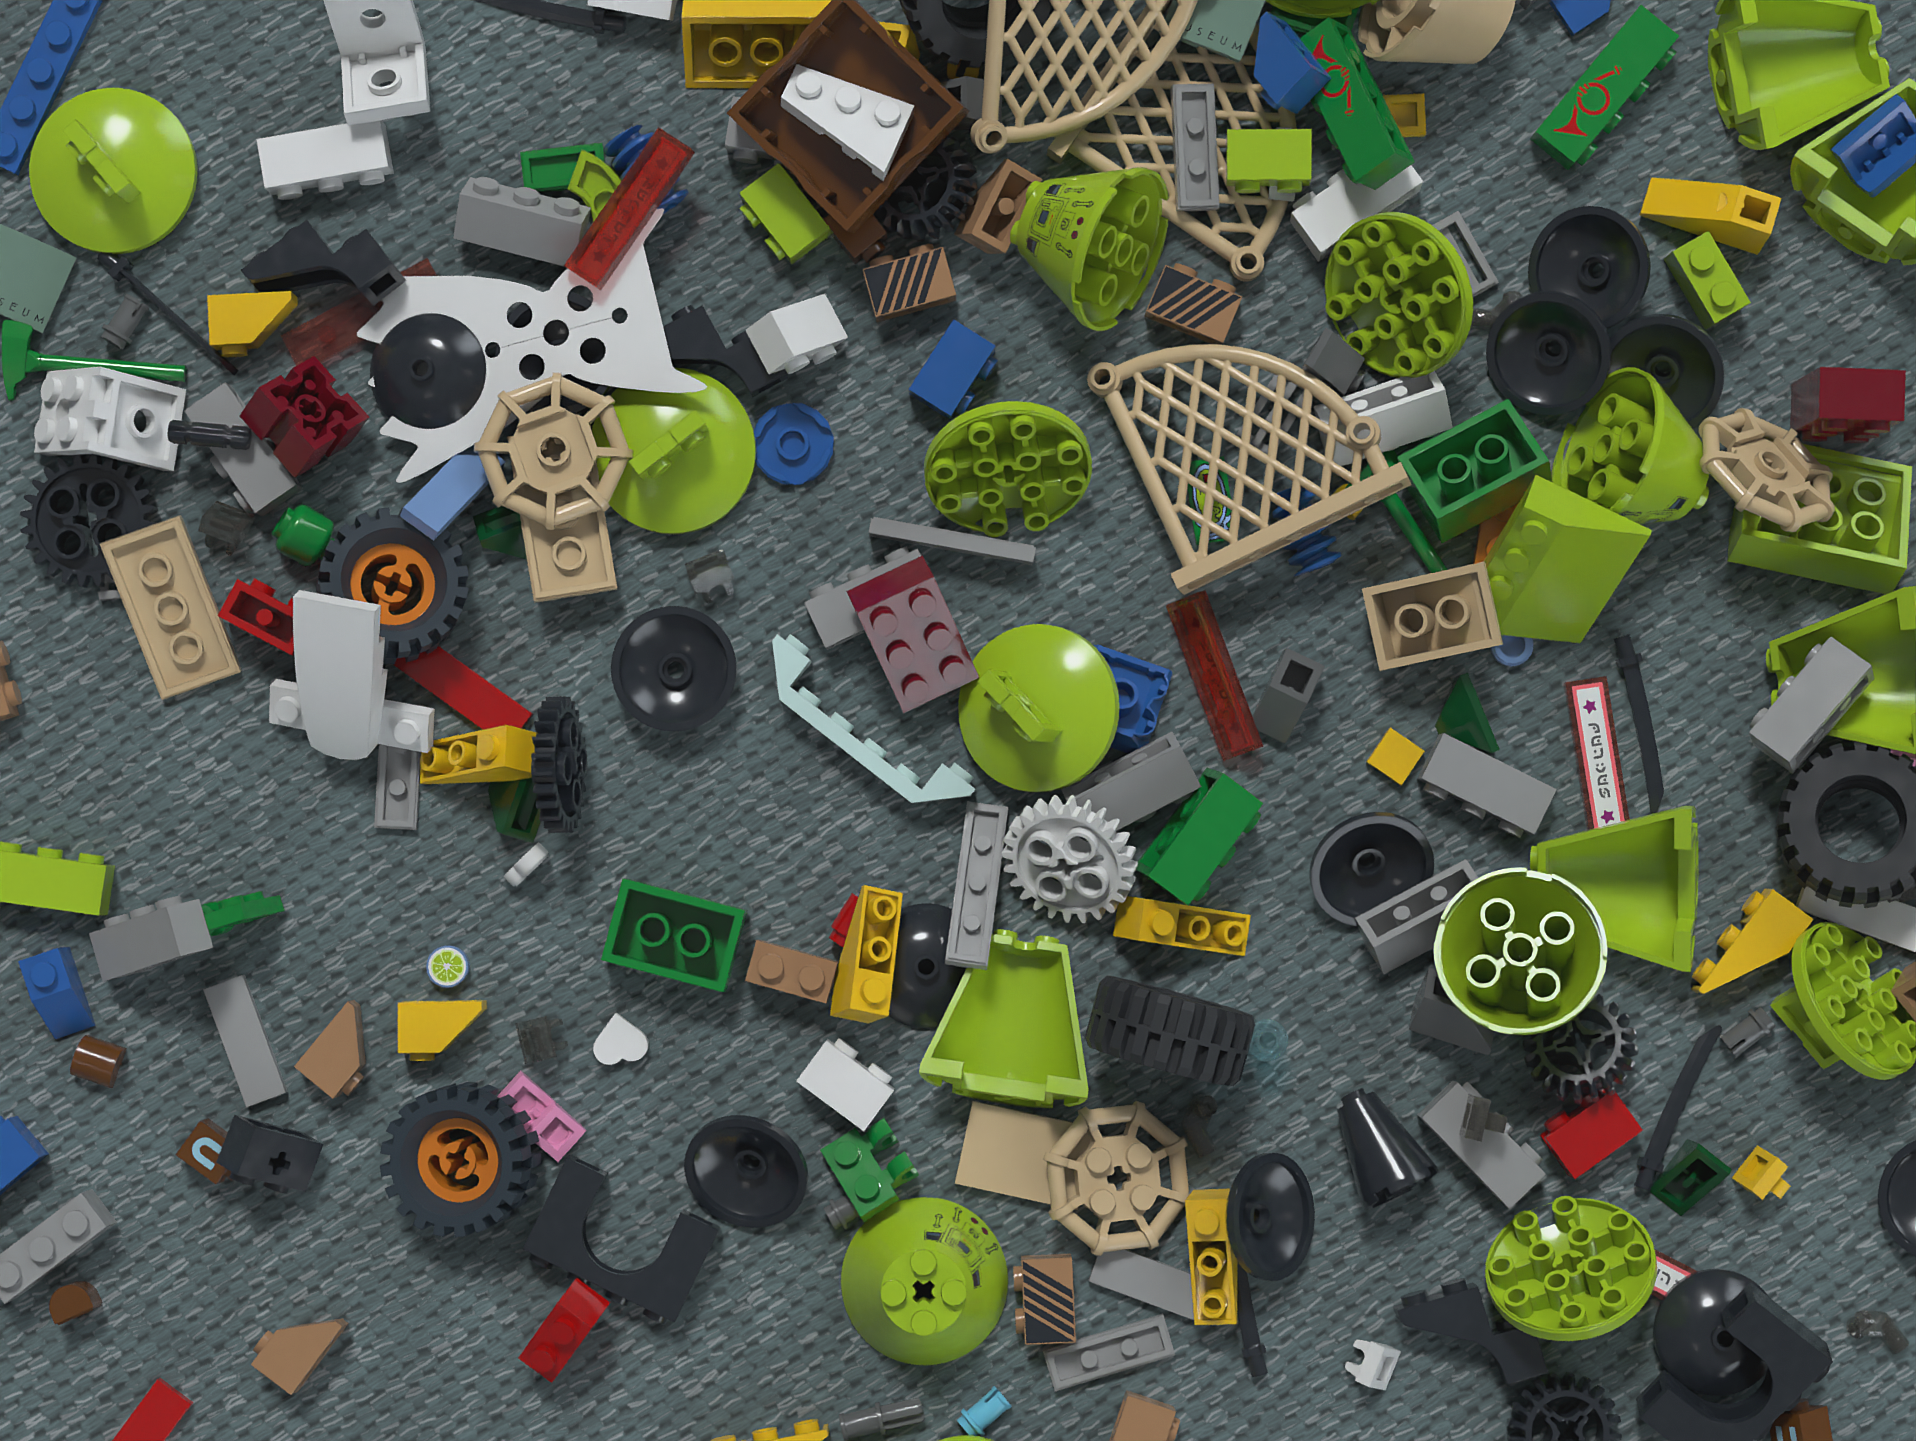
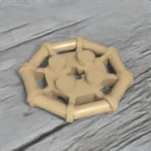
(1768, 468)
(543, 473)
(1136, 1193)

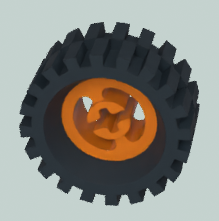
(409, 550)
(426, 1155)

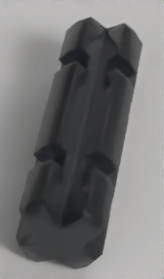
(209, 434)

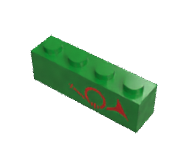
(1604, 88)
(1355, 109)

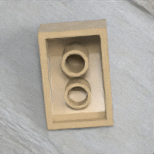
(1432, 616)

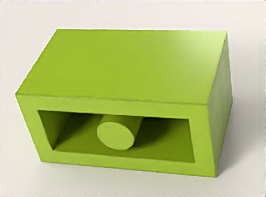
(1268, 159)
(784, 215)
(1707, 280)

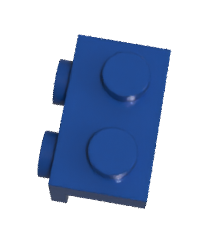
(1879, 147)

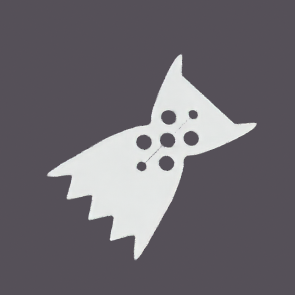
(633, 358)

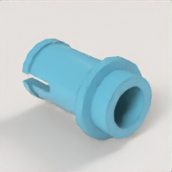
(983, 1412)

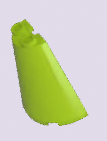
(1792, 64)
(1866, 225)
(1885, 638)
(1638, 879)
(1012, 1029)

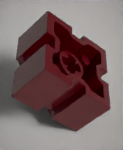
(304, 416)

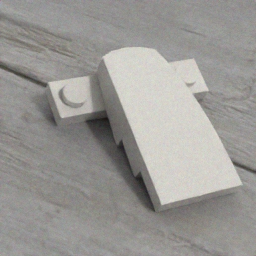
(344, 683)

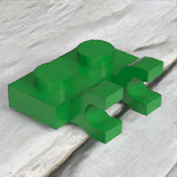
(227, 913)
(859, 1172)

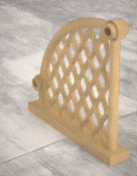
(1101, 100)
(1077, 144)
(1199, 566)

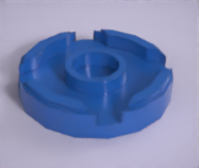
(795, 459)

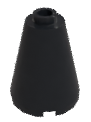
(1380, 1150)

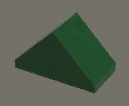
(1689, 1177)

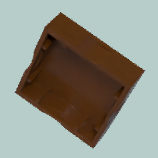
(858, 50)

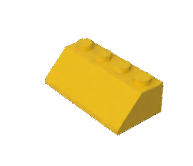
(740, 39)

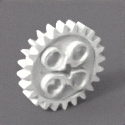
(1069, 859)

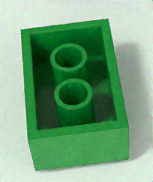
(1474, 470)
(1200, 837)
(674, 935)

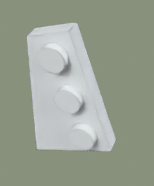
(853, 116)

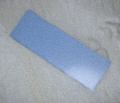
(447, 493)

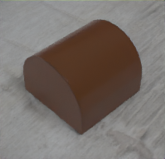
(97, 1061)
(73, 1301)

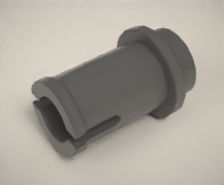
(124, 322)
(1748, 1031)
(841, 1212)

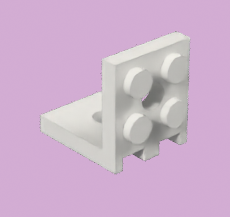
(380, 52)
(95, 415)

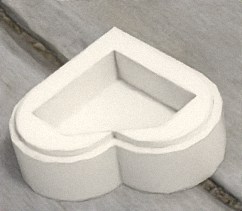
(526, 865)
(619, 1041)

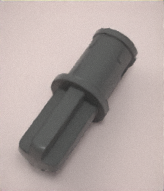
(881, 1418)

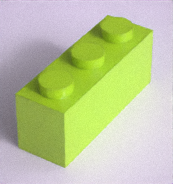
(55, 882)

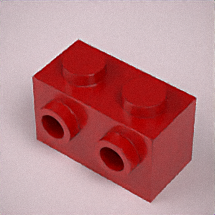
(260, 614)

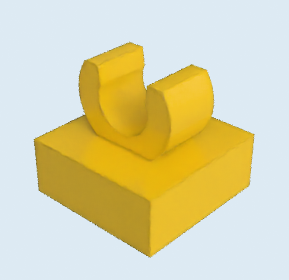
(1762, 1174)

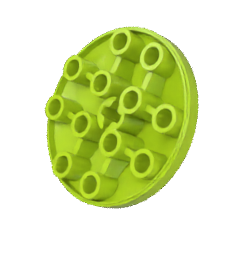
(113, 171)
(1402, 292)
(688, 456)
(1007, 459)
(1039, 708)
(1841, 1009)
(1573, 1275)

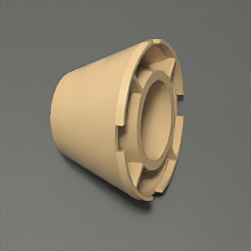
(1433, 29)

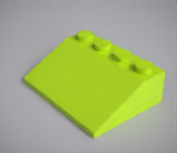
(1857, 547)
(1559, 563)

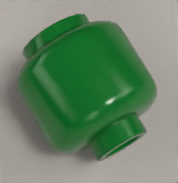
(303, 534)

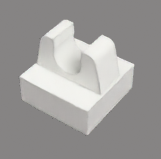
(1376, 1365)

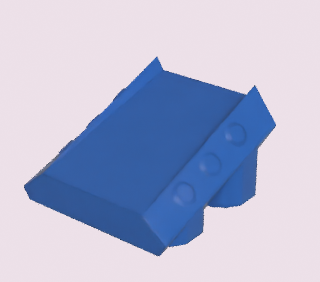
(1140, 693)

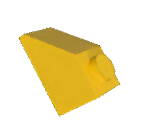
(246, 319)
(434, 1025)

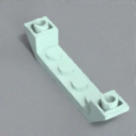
(790, 665)

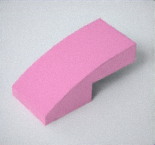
(554, 1126)

